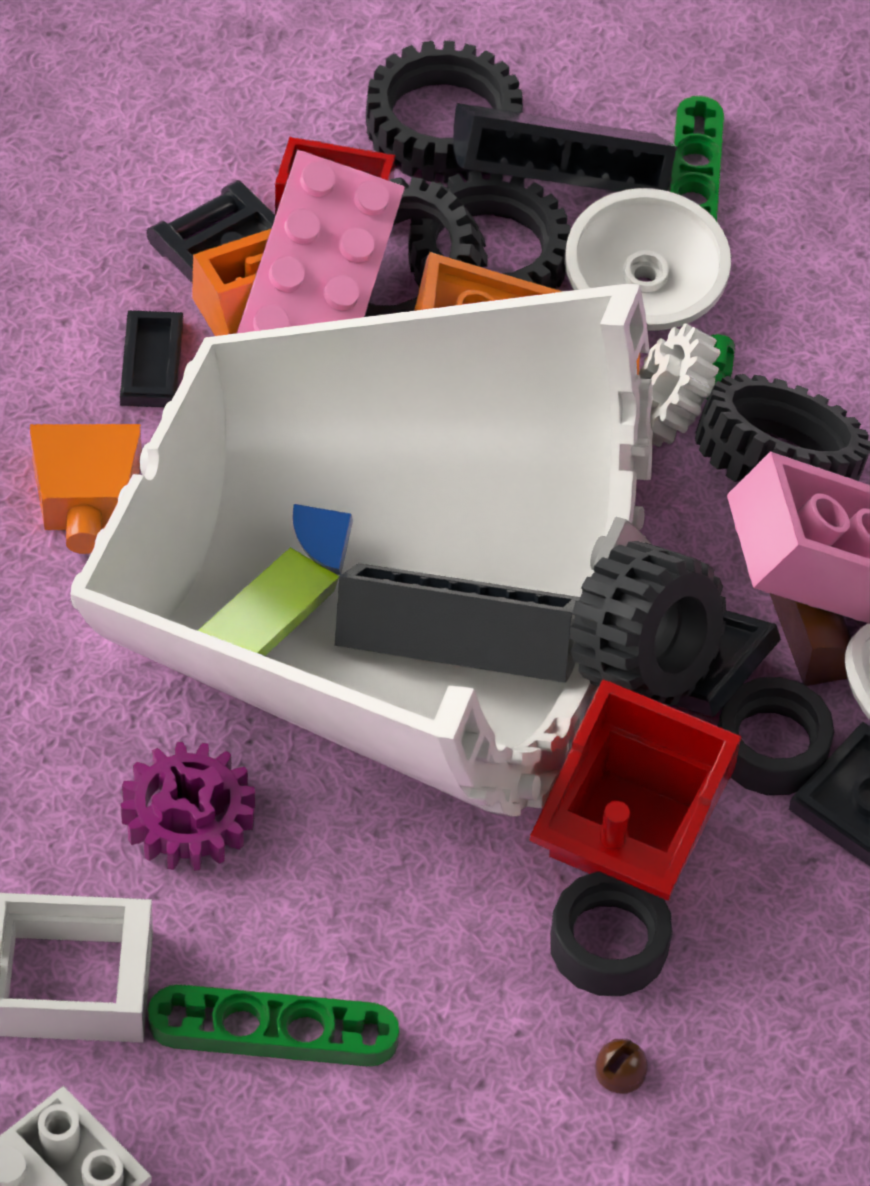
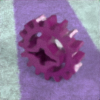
(178, 825)

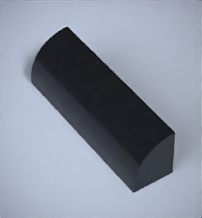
(560, 150)
(456, 621)

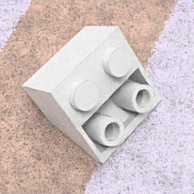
(65, 1147)

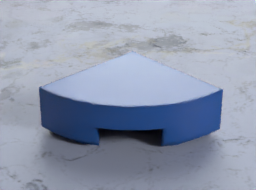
(323, 535)

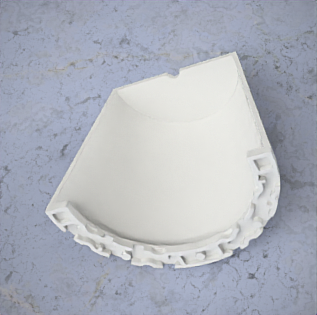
(463, 451)

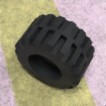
(648, 621)

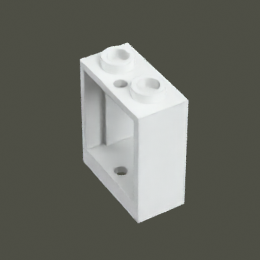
(80, 920)

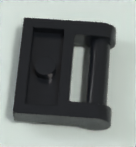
(248, 219)

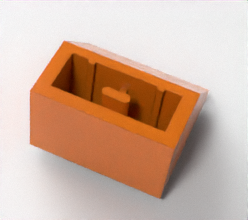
(225, 280)

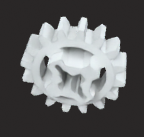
(680, 380)

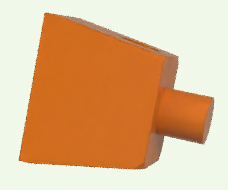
(82, 474)

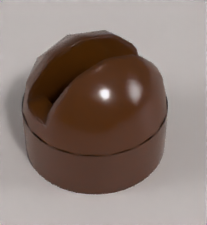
(629, 1072)

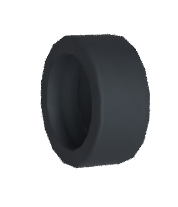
(789, 699)
(596, 973)

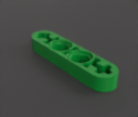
(692, 178)
(274, 1014)

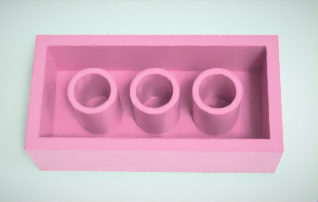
(322, 246)
(805, 534)

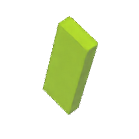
(273, 603)

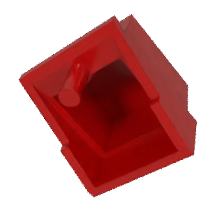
(636, 790)

